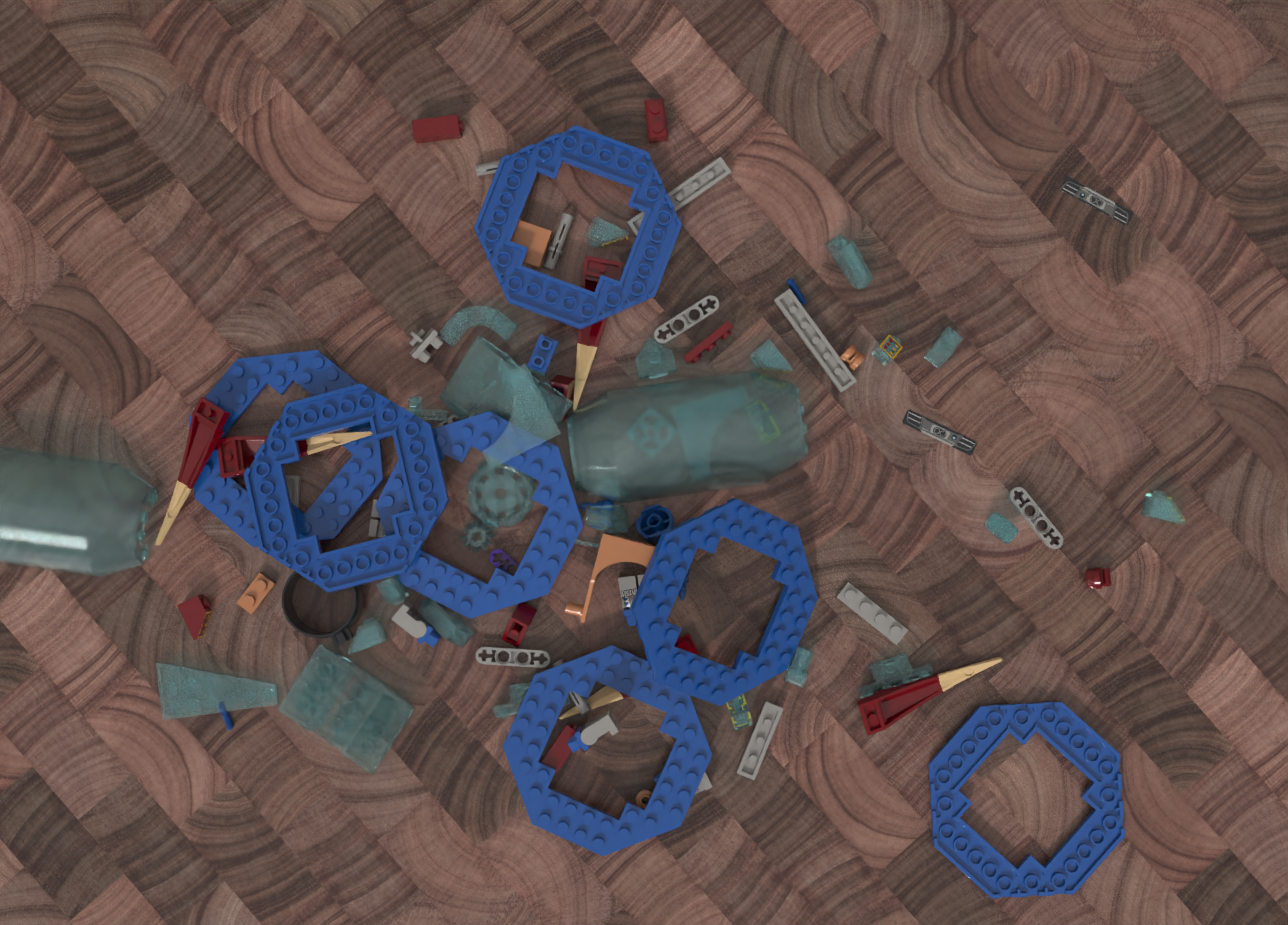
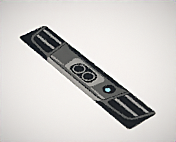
(1096, 201)
(939, 432)

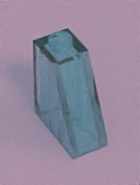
(850, 261)
(445, 622)

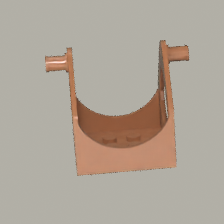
(611, 551)

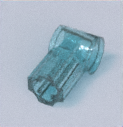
(797, 671)

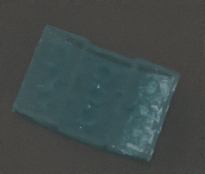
(485, 386)
(347, 707)

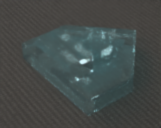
(655, 361)

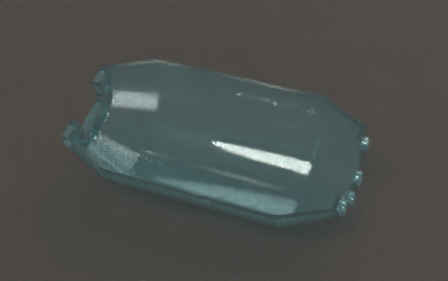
(686, 436)
(71, 513)

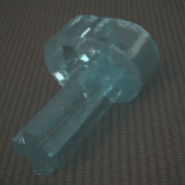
(415, 408)

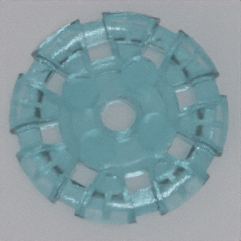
(493, 502)

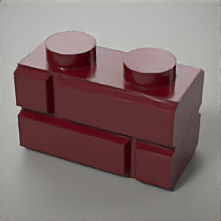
(656, 120)

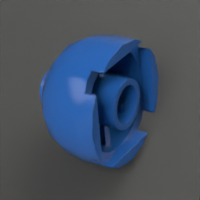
(653, 522)

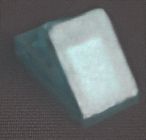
(943, 347)

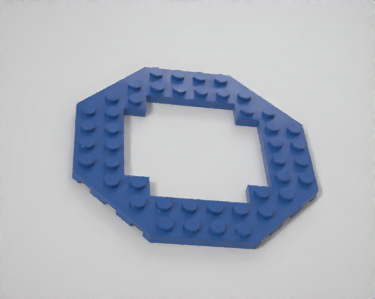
(551, 295)
(345, 492)
(544, 555)
(364, 561)
(666, 574)
(578, 820)
(1084, 847)

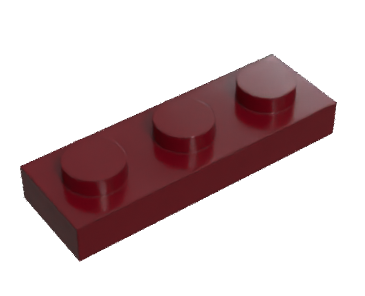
(708, 343)

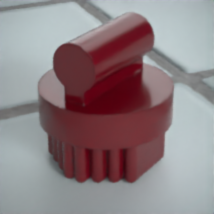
(1098, 578)

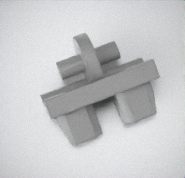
(419, 350)

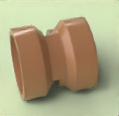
(856, 360)

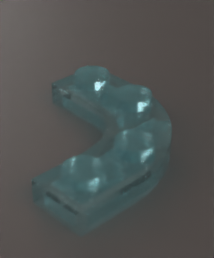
(476, 316)

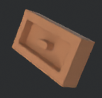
(256, 593)

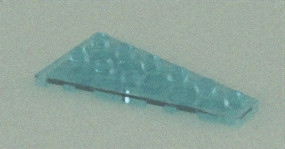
(201, 692)

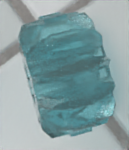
(1001, 527)
(475, 529)

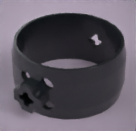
(339, 636)

